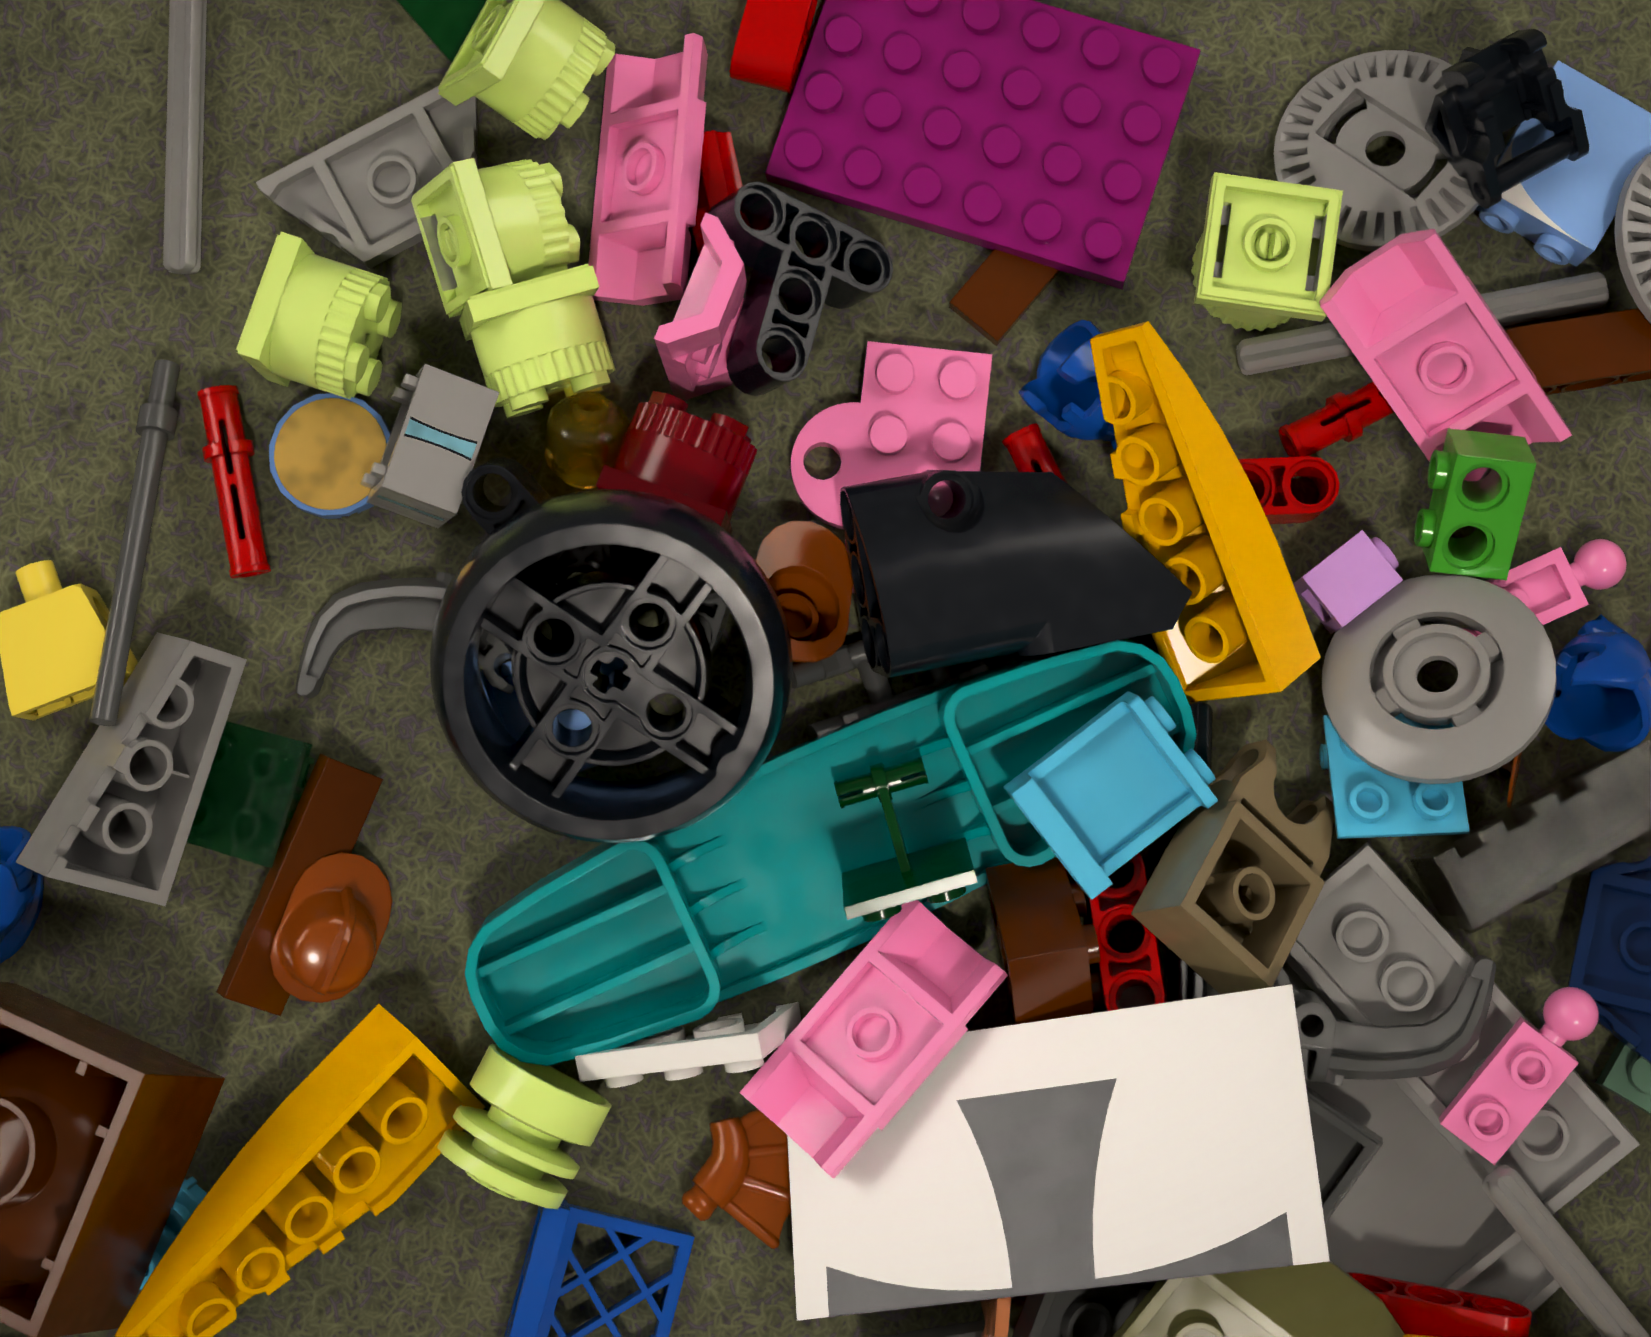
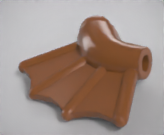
(745, 1176)

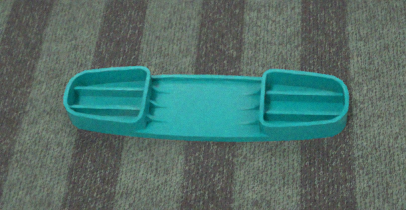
(755, 890)

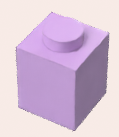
(1349, 580)

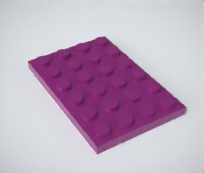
(988, 125)

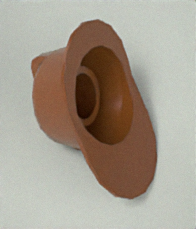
(813, 585)
(331, 928)

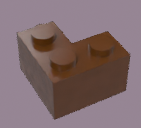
(1044, 942)

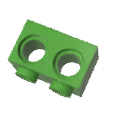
(1490, 504)

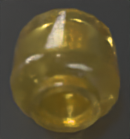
(583, 437)

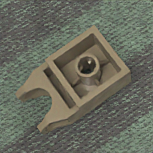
(1239, 877)

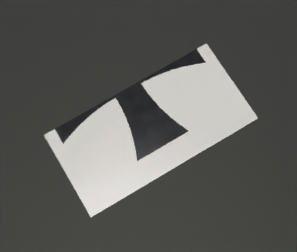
(1074, 1163)

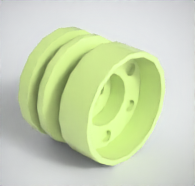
(518, 1139)

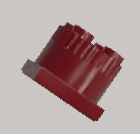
(683, 458)

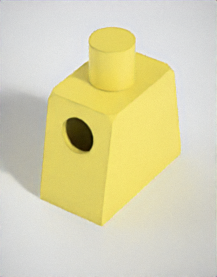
(52, 643)

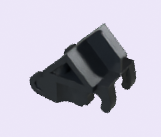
(1493, 93)

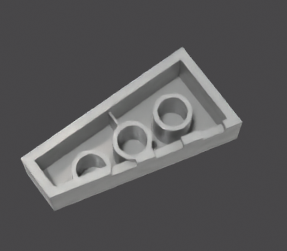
(141, 781)

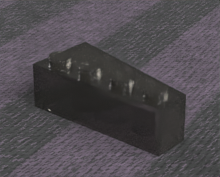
(1538, 841)

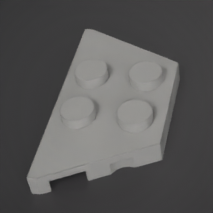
(364, 182)

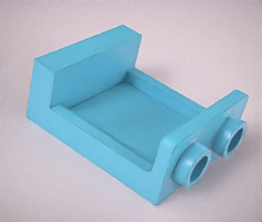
(1111, 789)

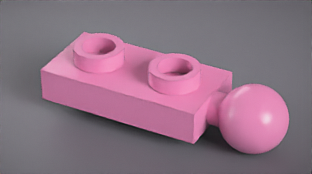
(1554, 586)
(1520, 1075)

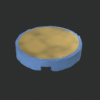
(324, 452)

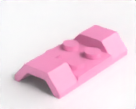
(648, 175)
(702, 331)
(1437, 347)
(873, 1036)

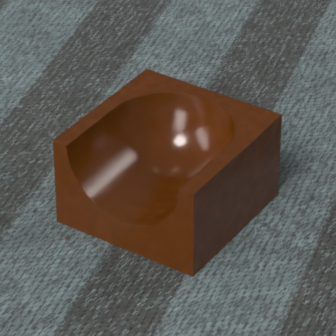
(87, 1162)

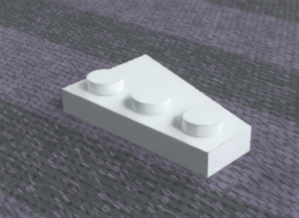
(682, 1057)

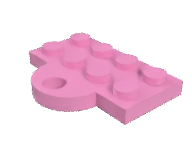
(914, 416)

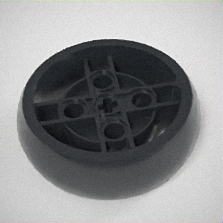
(710, 734)

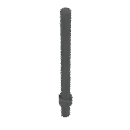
(156, 426)

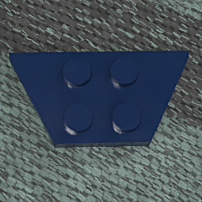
(1615, 951)

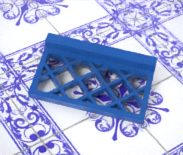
(547, 1261)

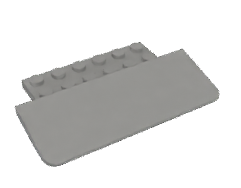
(1421, 1197)

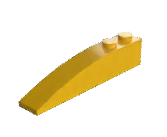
(1202, 522)
(320, 1162)

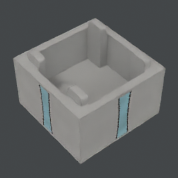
(431, 446)

